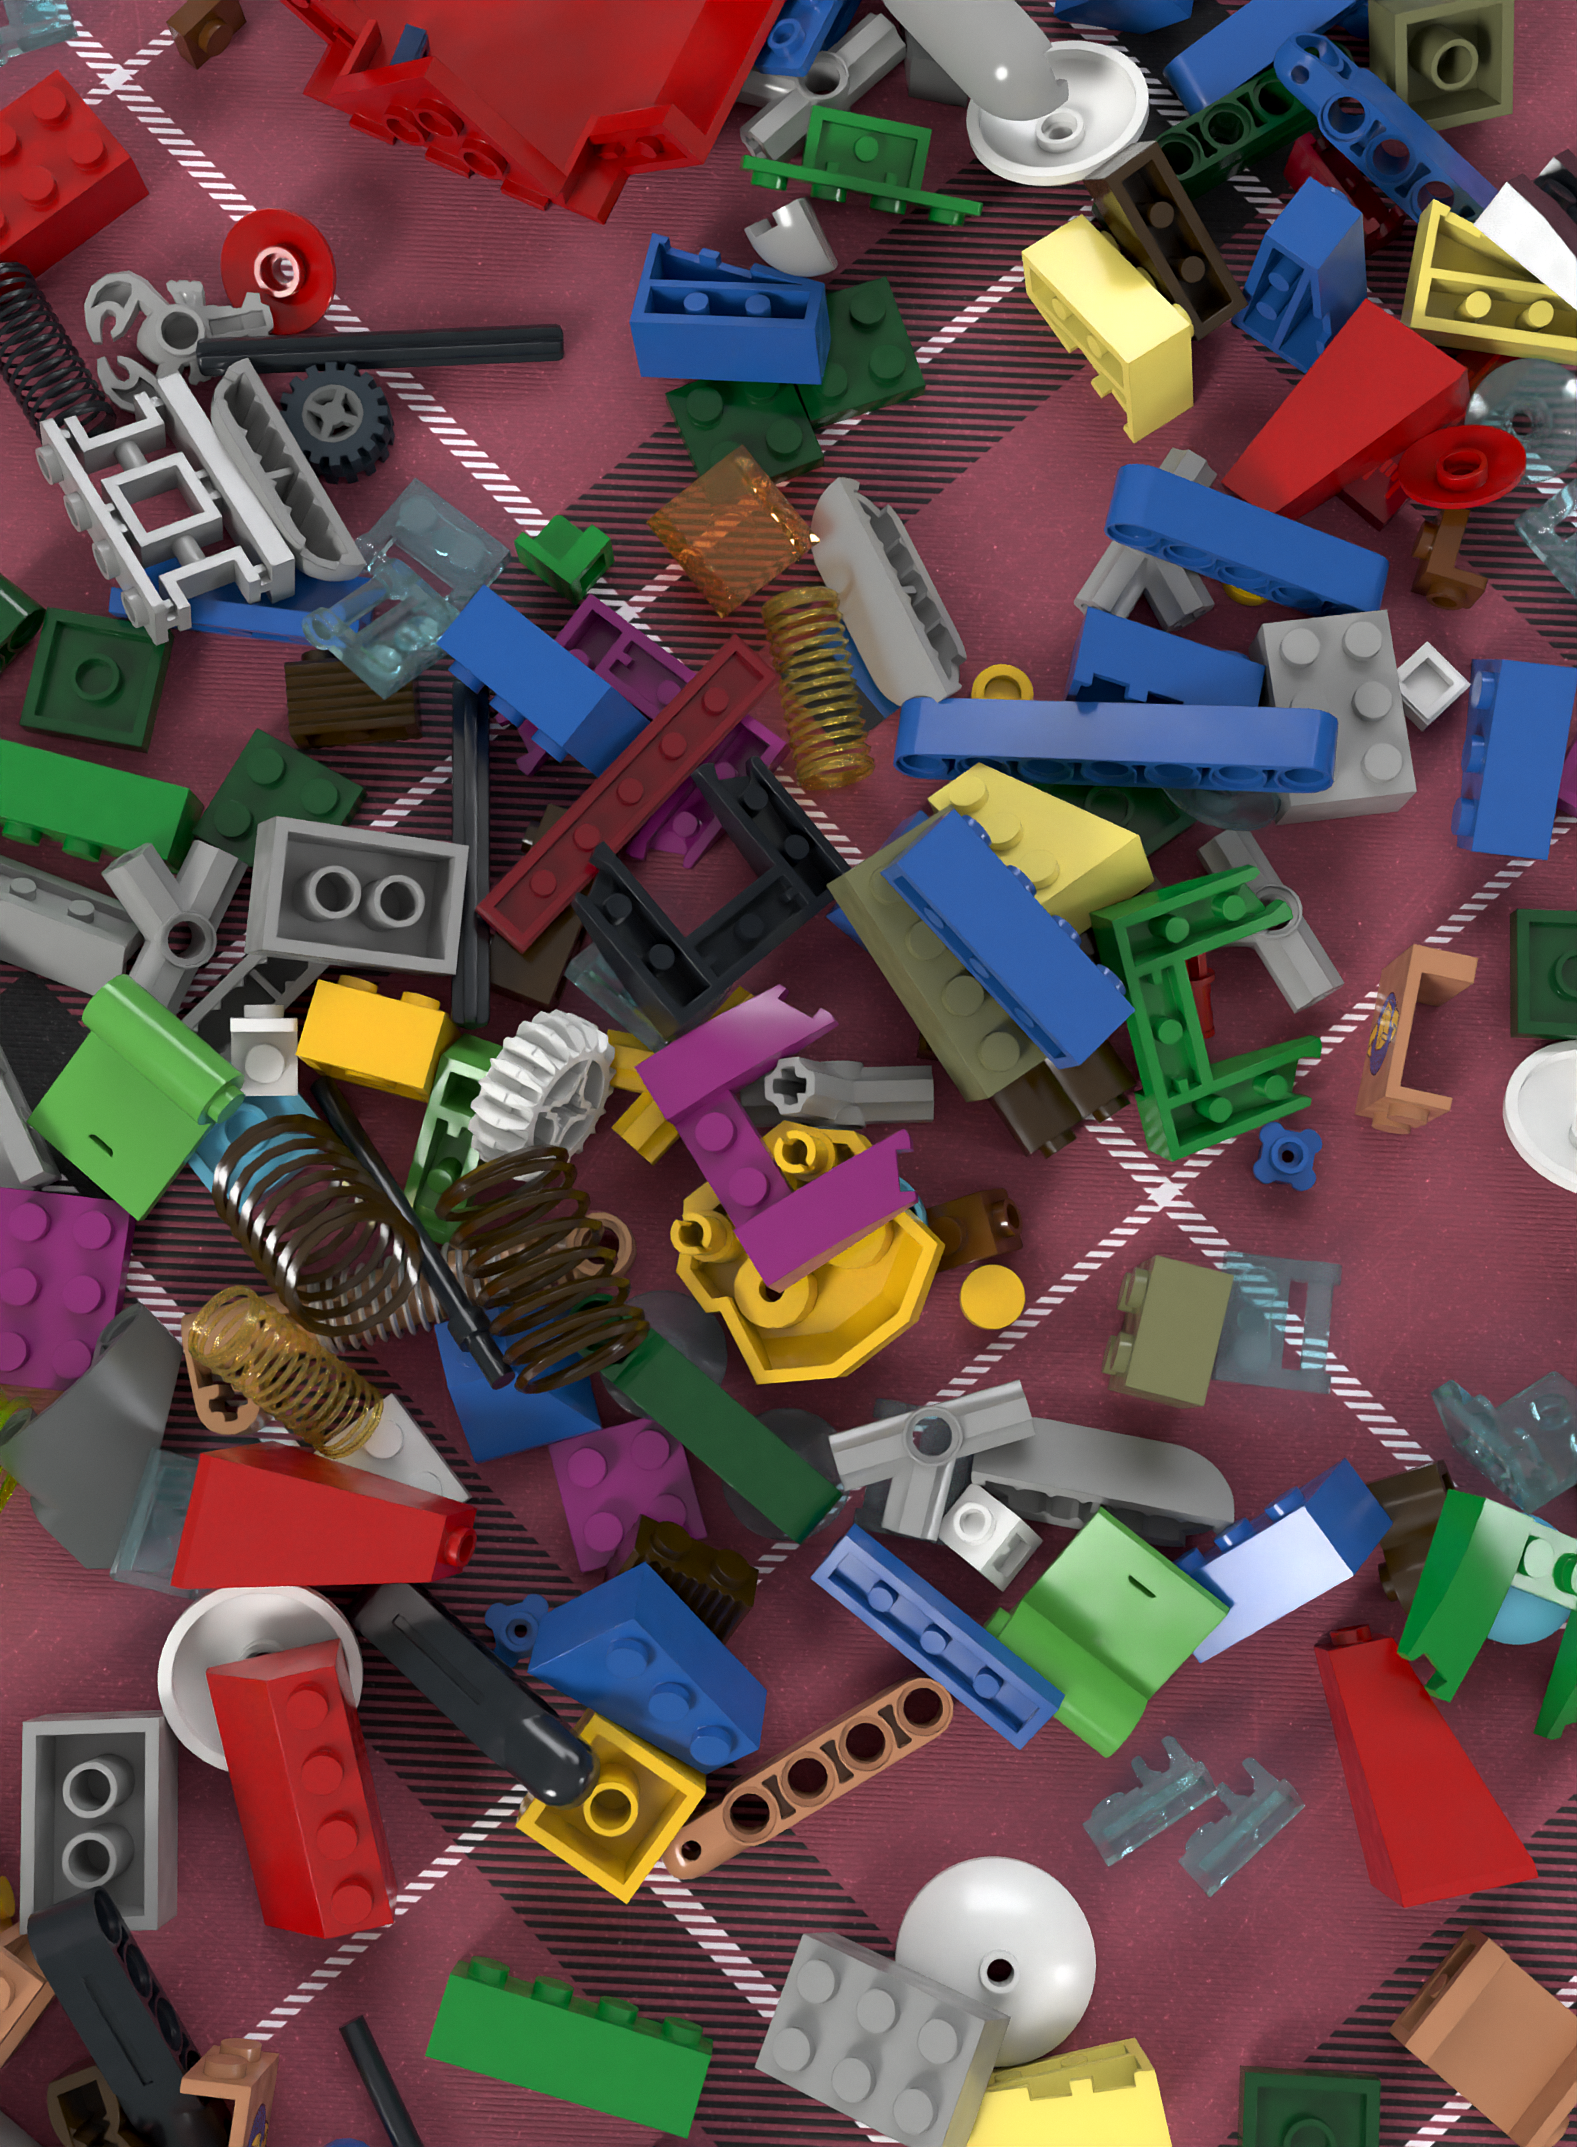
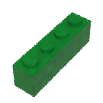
(92, 807)
(571, 2046)

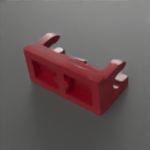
(1333, 169)

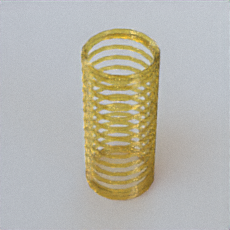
(807, 776)
(244, 1338)

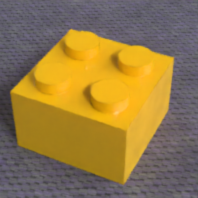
(375, 1038)
(628, 1817)

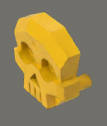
(835, 1313)

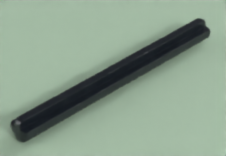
(384, 348)
(472, 827)

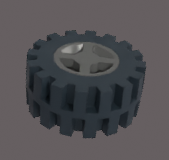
(327, 403)

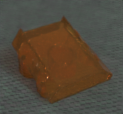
(732, 532)

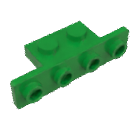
(863, 158)

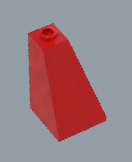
(1349, 414)
(306, 1520)
(1413, 1791)

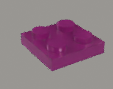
(615, 1478)

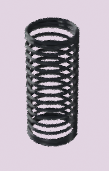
(20, 300)

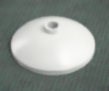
(1099, 120)
(1543, 1112)
(233, 1627)
(1014, 1914)

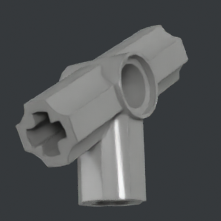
(845, 69)
(1125, 573)
(160, 901)
(1291, 953)
(839, 1095)
(922, 1479)

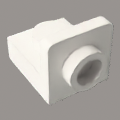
(265, 1050)
(988, 1536)

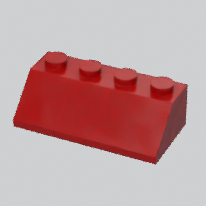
(305, 1791)

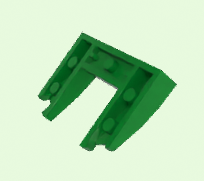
(1183, 1096)
(1465, 1578)

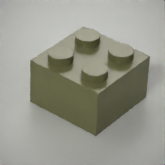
(1445, 57)
(1167, 1332)

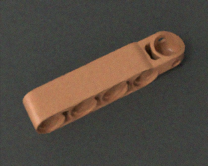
(724, 1837)

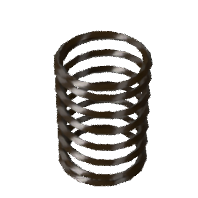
(356, 1182)
(580, 1328)

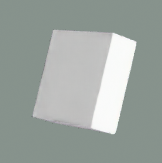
(1428, 685)

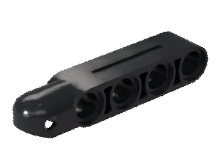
(477, 1691)
(125, 2019)

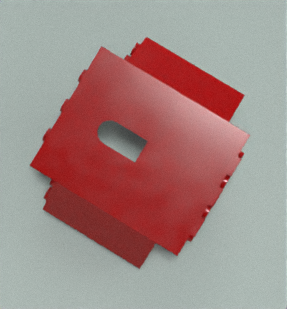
(542, 90)

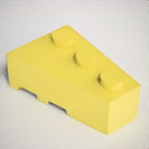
(1479, 297)
(1117, 321)
(1064, 850)
(1074, 2100)

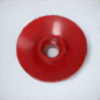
(253, 264)
(1462, 466)

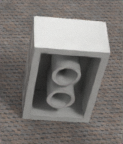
(1351, 672)
(356, 898)
(100, 1813)
(882, 2043)

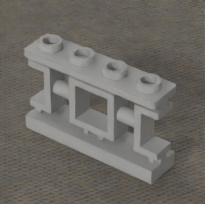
(207, 483)

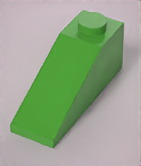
(444, 1139)

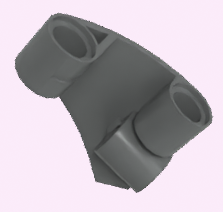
(94, 1440)

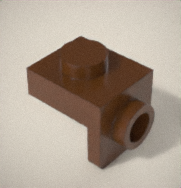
(205, 28)
(1437, 549)
(976, 1227)

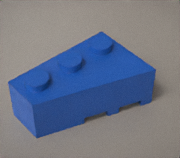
(1306, 276)
(540, 683)

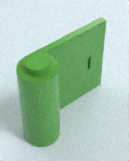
(136, 1096)
(1107, 1628)

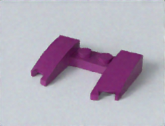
(649, 681)
(778, 1227)

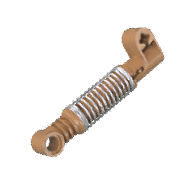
(420, 1308)

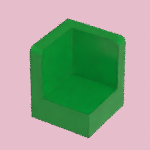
(566, 556)

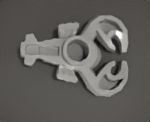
(169, 331)

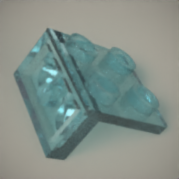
(1520, 1445)

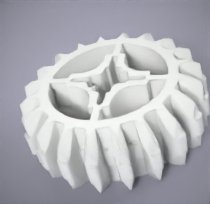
(543, 1088)

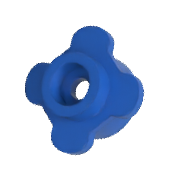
(1270, 1164)
(503, 1621)

